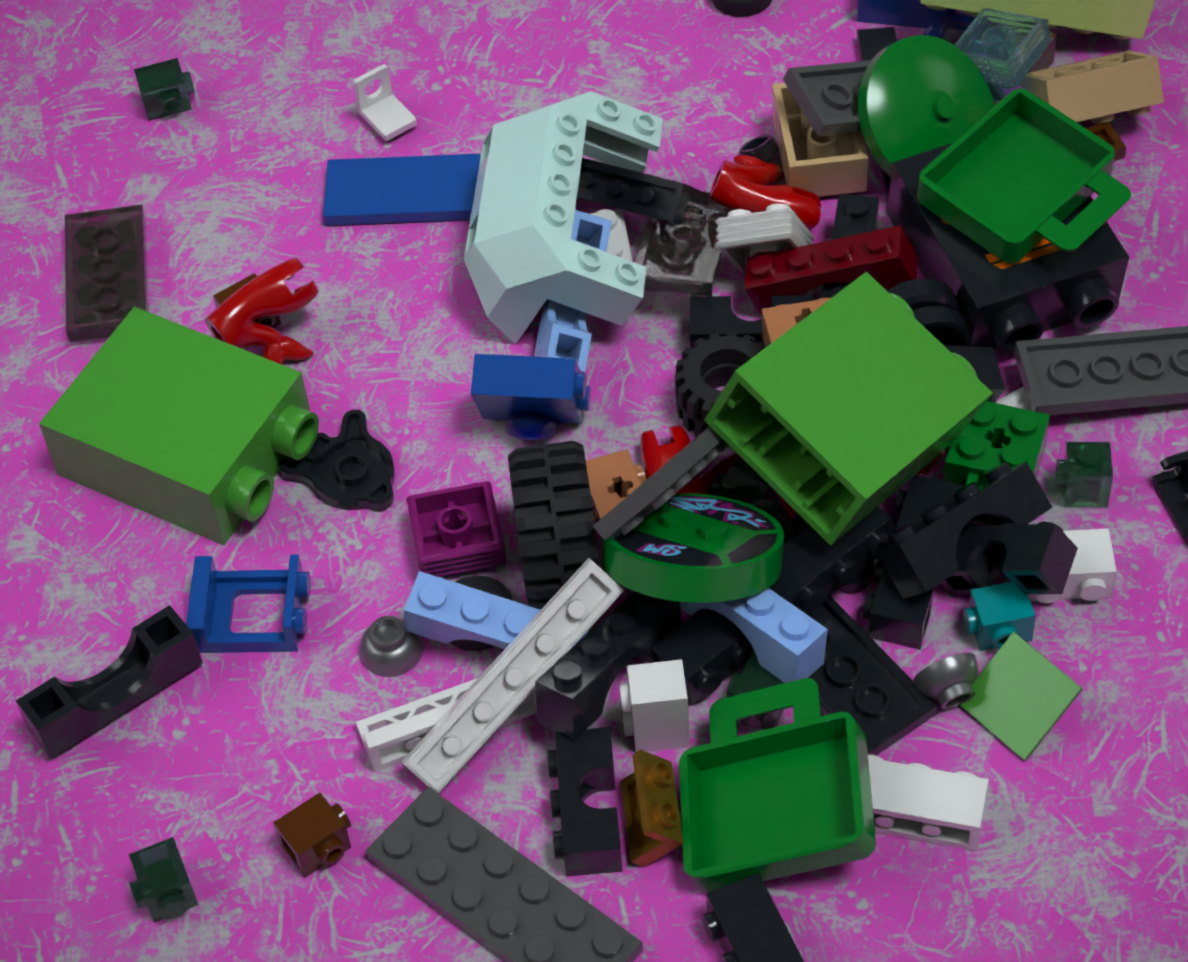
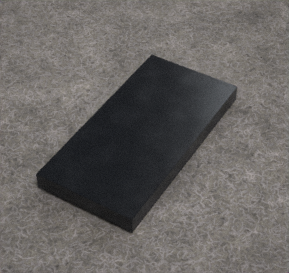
(866, 682)

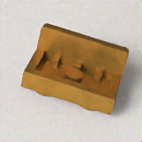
(651, 809)

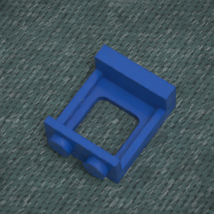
(213, 603)

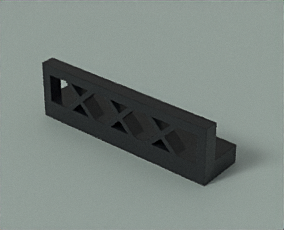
(636, 192)

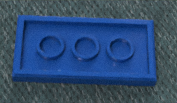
(400, 189)

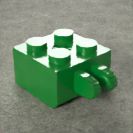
(994, 437)

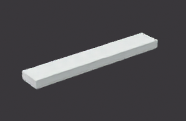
(512, 676)

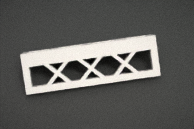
(396, 732)

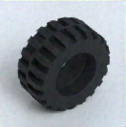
(552, 516)

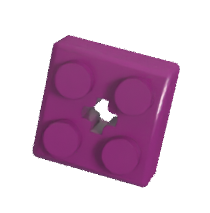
(456, 529)

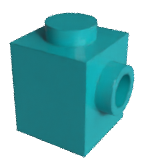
(997, 613)

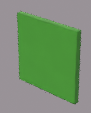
(1021, 696)

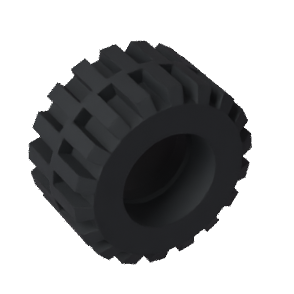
(706, 369)

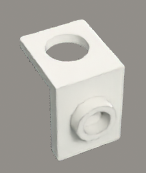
(382, 108)

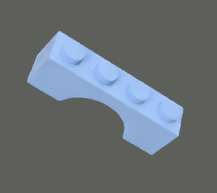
(563, 328)
(458, 612)
(781, 634)

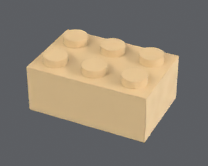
(1100, 86)
(816, 162)

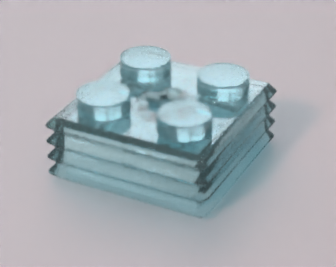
(1005, 45)

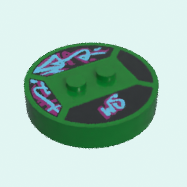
(697, 551)

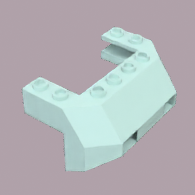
(526, 209)

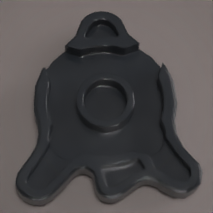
(346, 469)

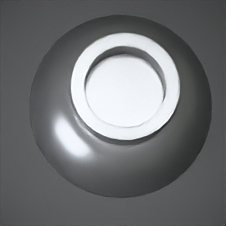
(388, 648)
(949, 680)

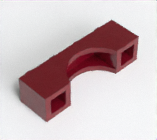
(795, 271)

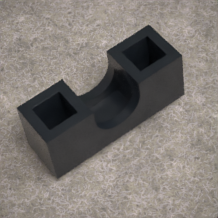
(714, 316)
(1029, 554)
(588, 834)

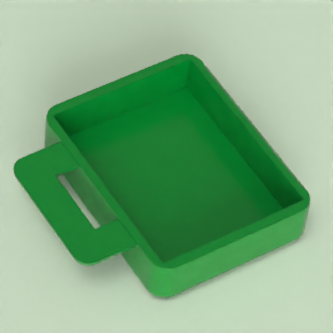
(1022, 176)
(777, 795)

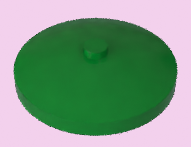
(919, 98)

